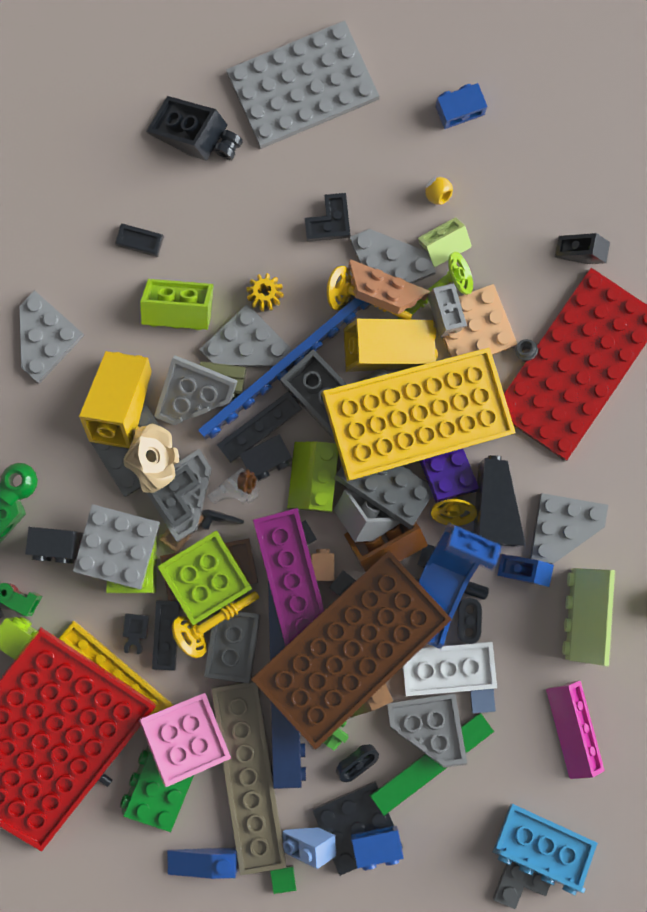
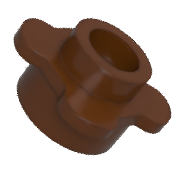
(246, 481)

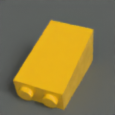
(388, 344)
(116, 399)

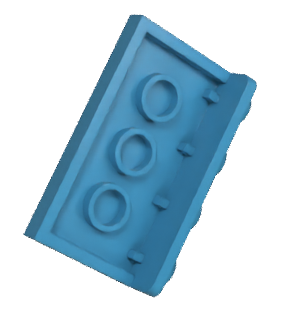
(545, 849)

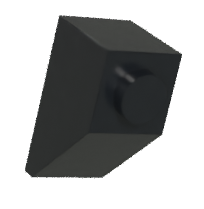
(583, 248)

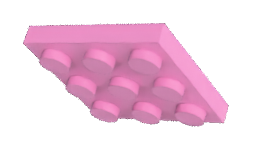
(184, 739)

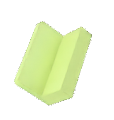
(445, 240)

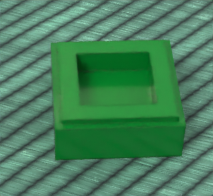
(283, 880)

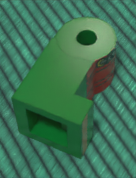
(18, 601)

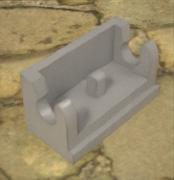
(446, 309)

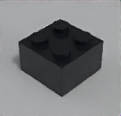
(49, 543)

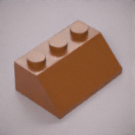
(399, 541)

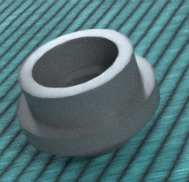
(523, 345)

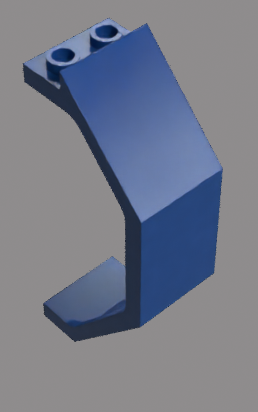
(452, 567)

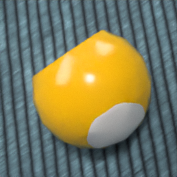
(438, 190)

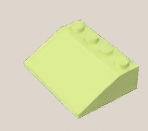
(589, 616)

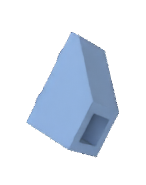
(309, 845)

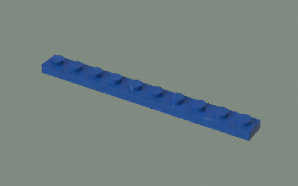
(263, 384)

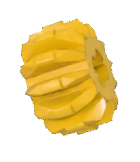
(271, 287)

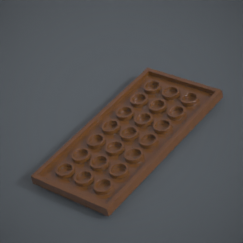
(351, 649)

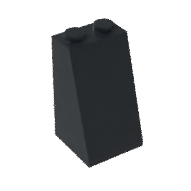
(497, 504)

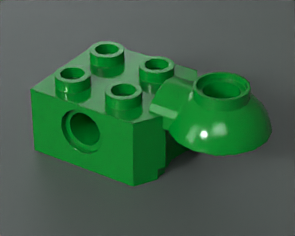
(10, 508)

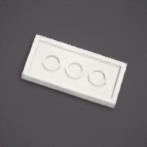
(450, 669)

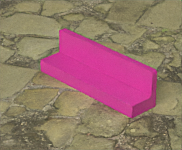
(575, 730)

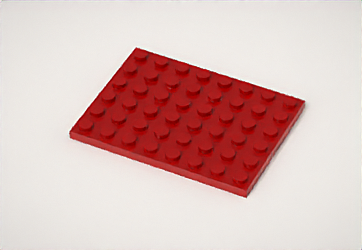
(58, 734)

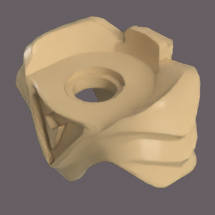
(156, 467)

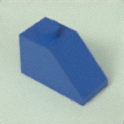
(525, 570)

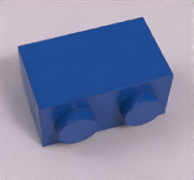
(461, 105)
(377, 847)

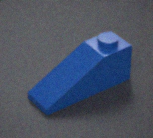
(203, 863)

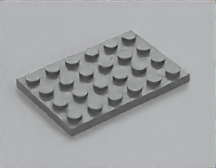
(302, 84)

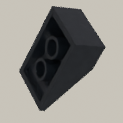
(188, 127)

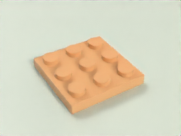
(485, 326)

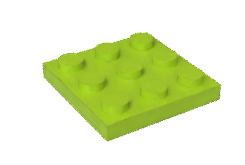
(204, 577)

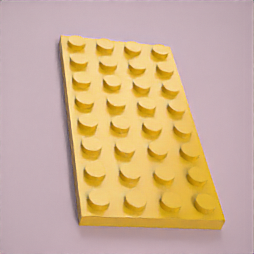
(417, 413)

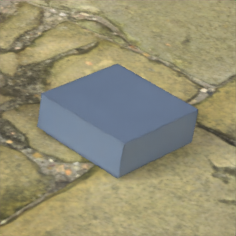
(482, 701)

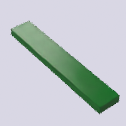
(425, 768)

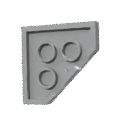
(392, 256)
(44, 336)
(246, 342)
(192, 391)
(193, 499)
(564, 525)
(432, 727)

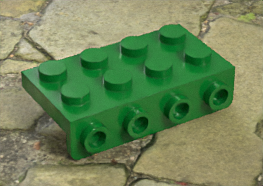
(149, 798)

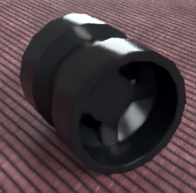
(228, 145)

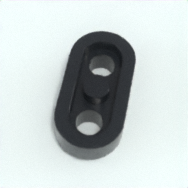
(471, 620)
(357, 763)

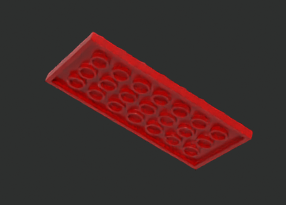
(578, 364)

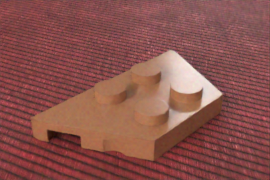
(383, 289)

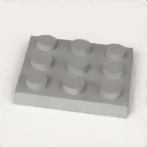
(116, 546)

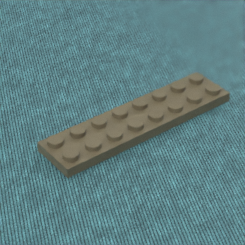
(249, 779)

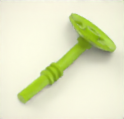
(454, 275)

